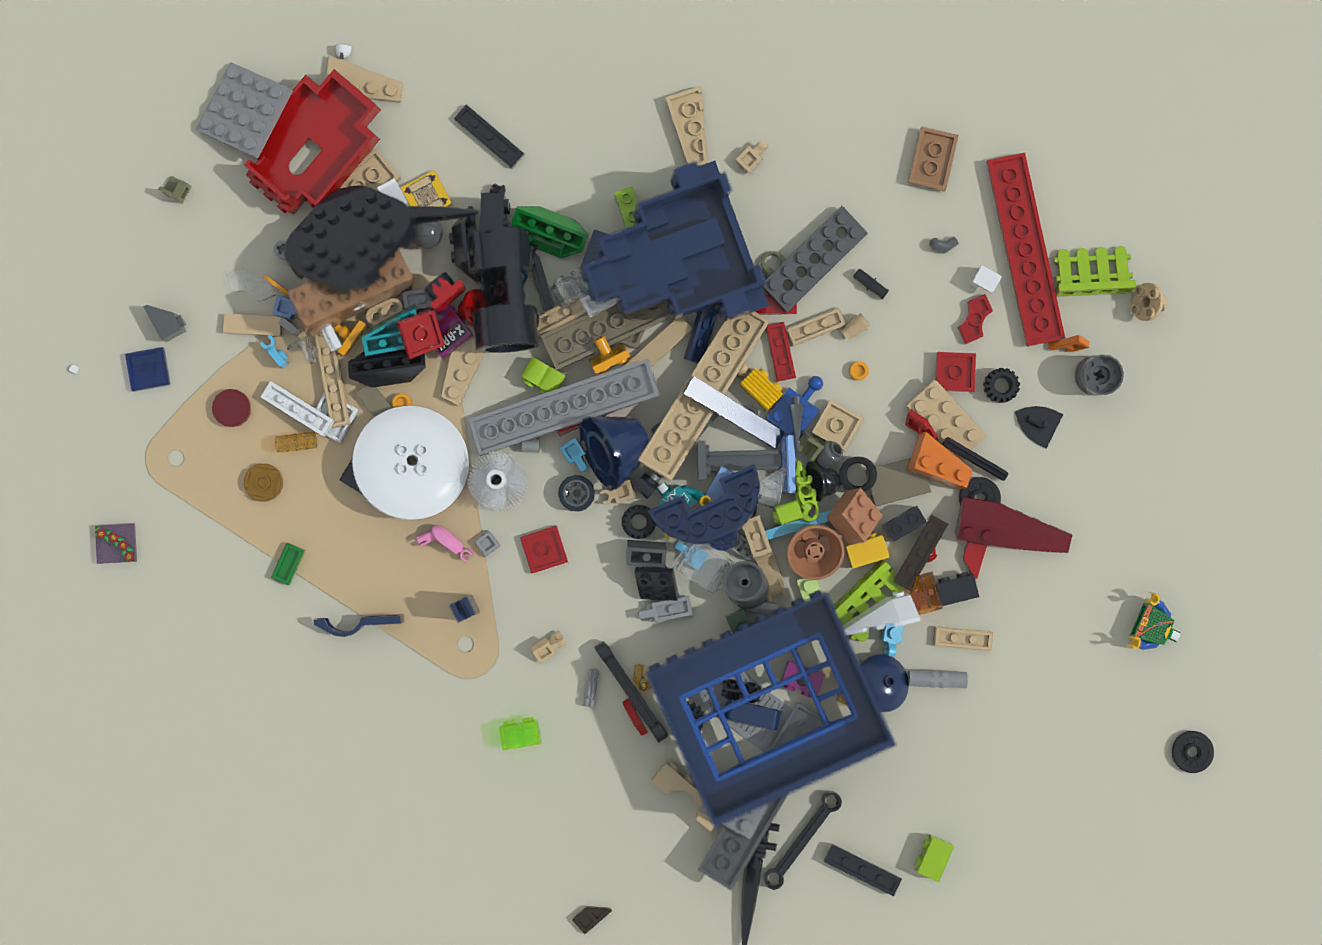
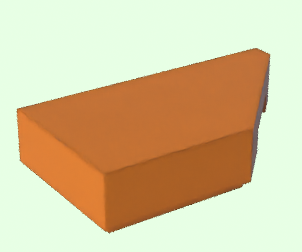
(1070, 344)

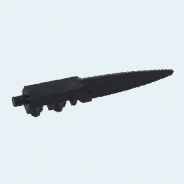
(429, 214)
(751, 882)

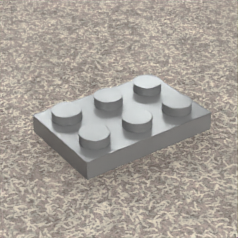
(744, 824)

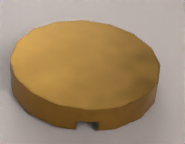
(263, 482)

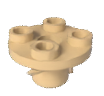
(1147, 302)

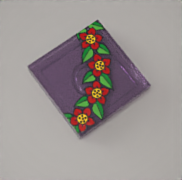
(115, 543)

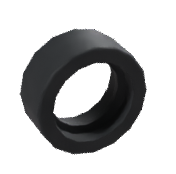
(860, 460)

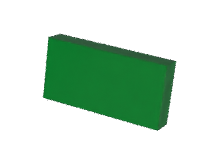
(288, 563)

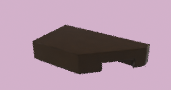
(590, 917)

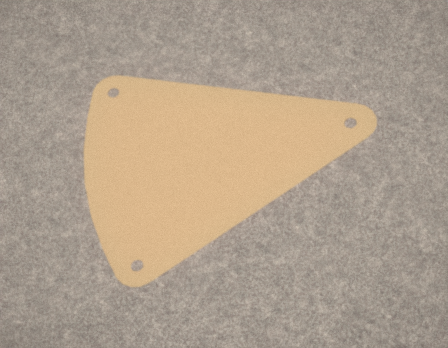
(348, 544)

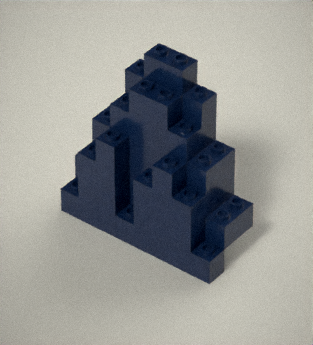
(680, 253)

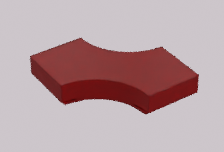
(972, 327)

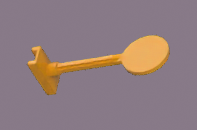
(349, 336)

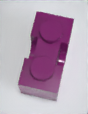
(816, 679)

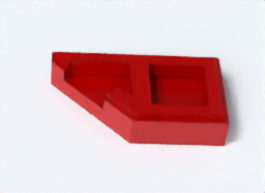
(919, 424)
(974, 556)
(636, 720)

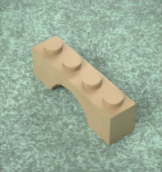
(670, 779)

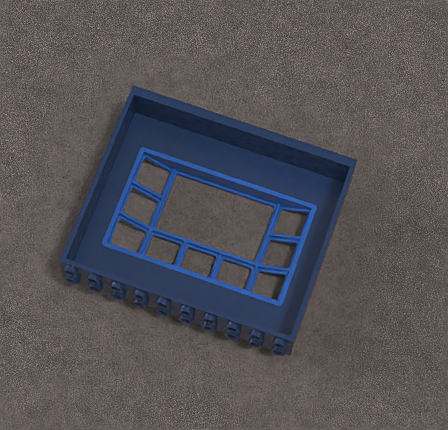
(797, 761)

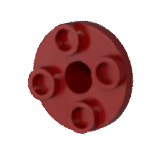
(472, 301)

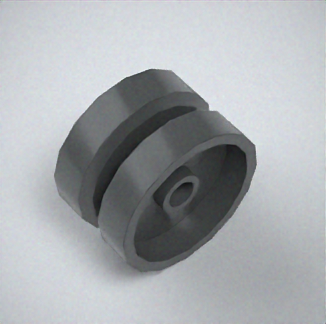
(756, 584)

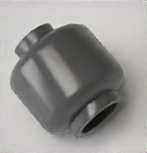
(829, 455)

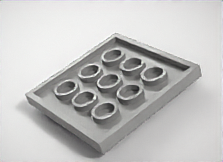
(244, 110)

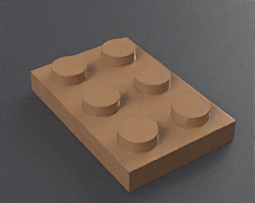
(933, 159)

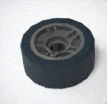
(574, 483)

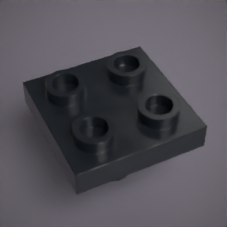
(656, 583)

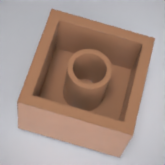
(854, 516)

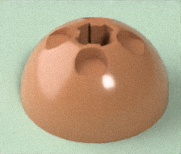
(817, 560)

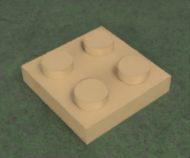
(837, 424)

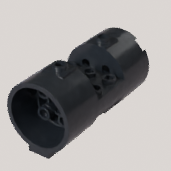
(502, 260)

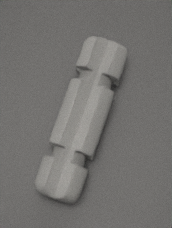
(591, 687)

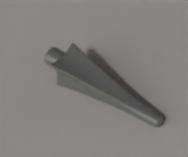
(796, 412)

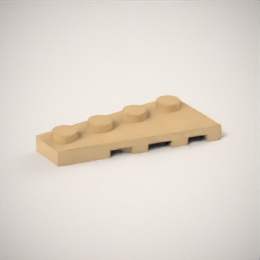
(368, 82)

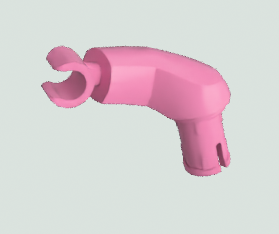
(446, 538)

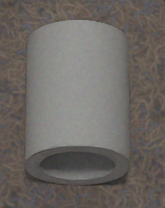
(531, 446)

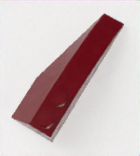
(1004, 527)

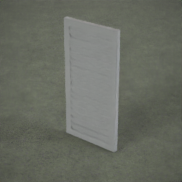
(758, 736)

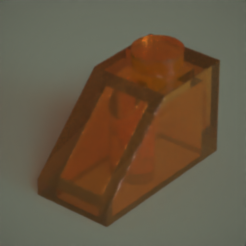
(925, 594)

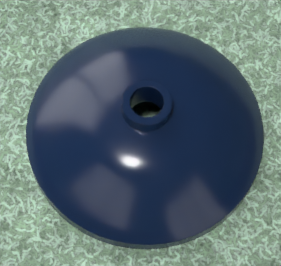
(877, 671)

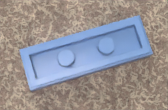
(788, 462)

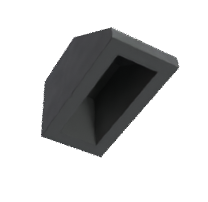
(166, 323)

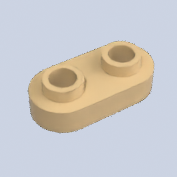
(383, 310)

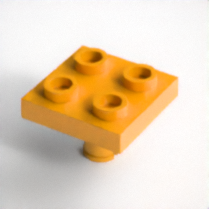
(608, 356)

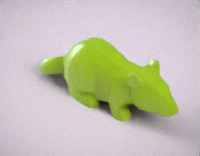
(804, 493)

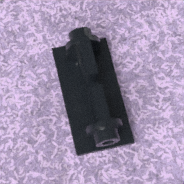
(732, 690)

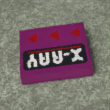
(452, 330)

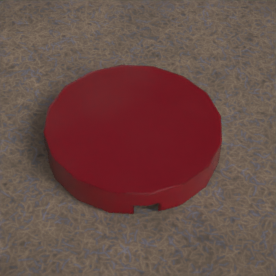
(231, 408)

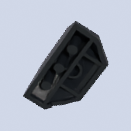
(458, 238)
(385, 368)

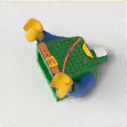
(1153, 625)

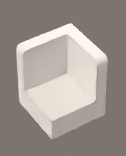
(985, 279)

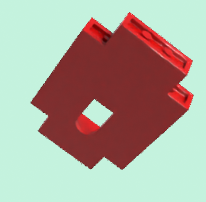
(335, 120)

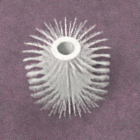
(497, 492)

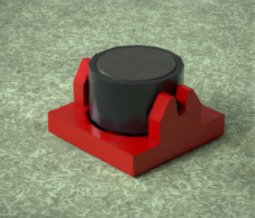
(444, 291)

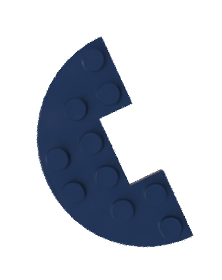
(716, 519)

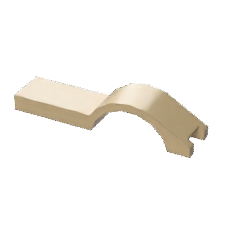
(764, 555)

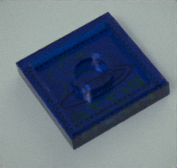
(147, 369)

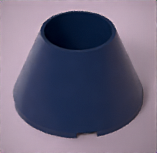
(613, 447)

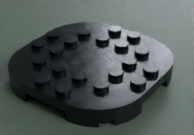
(349, 239)

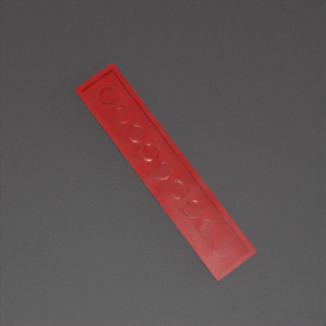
(1025, 249)

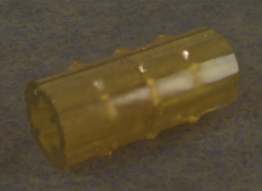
(296, 442)

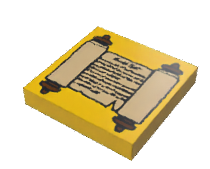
(426, 191)

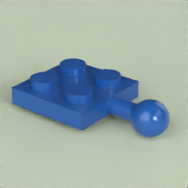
(781, 413)

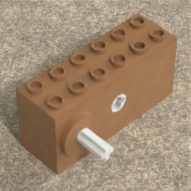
(322, 311)

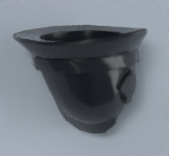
(823, 480)

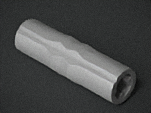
(939, 679)

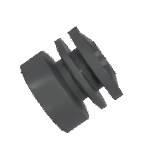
(1109, 373)

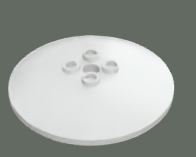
(405, 489)

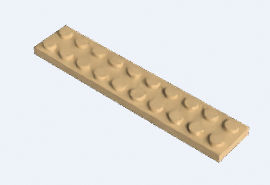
(687, 417)

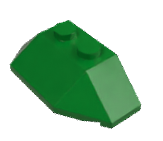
(551, 230)

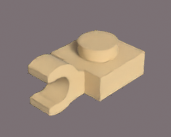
(750, 157)
(546, 648)

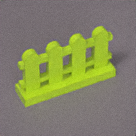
(1103, 275)
(867, 585)

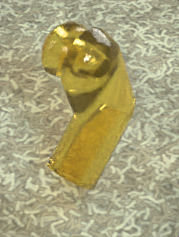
(639, 679)

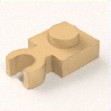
(622, 494)

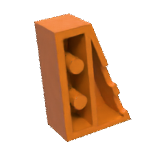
(938, 463)

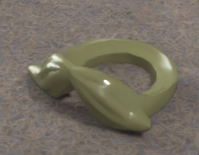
(768, 270)

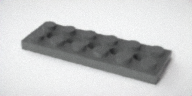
(827, 259)

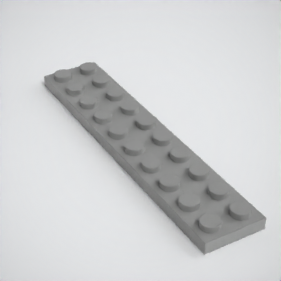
(564, 407)

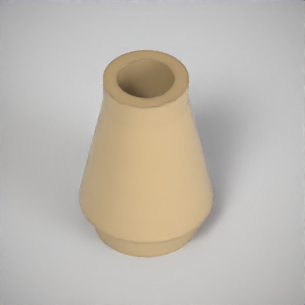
(855, 326)

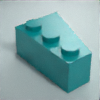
(386, 335)

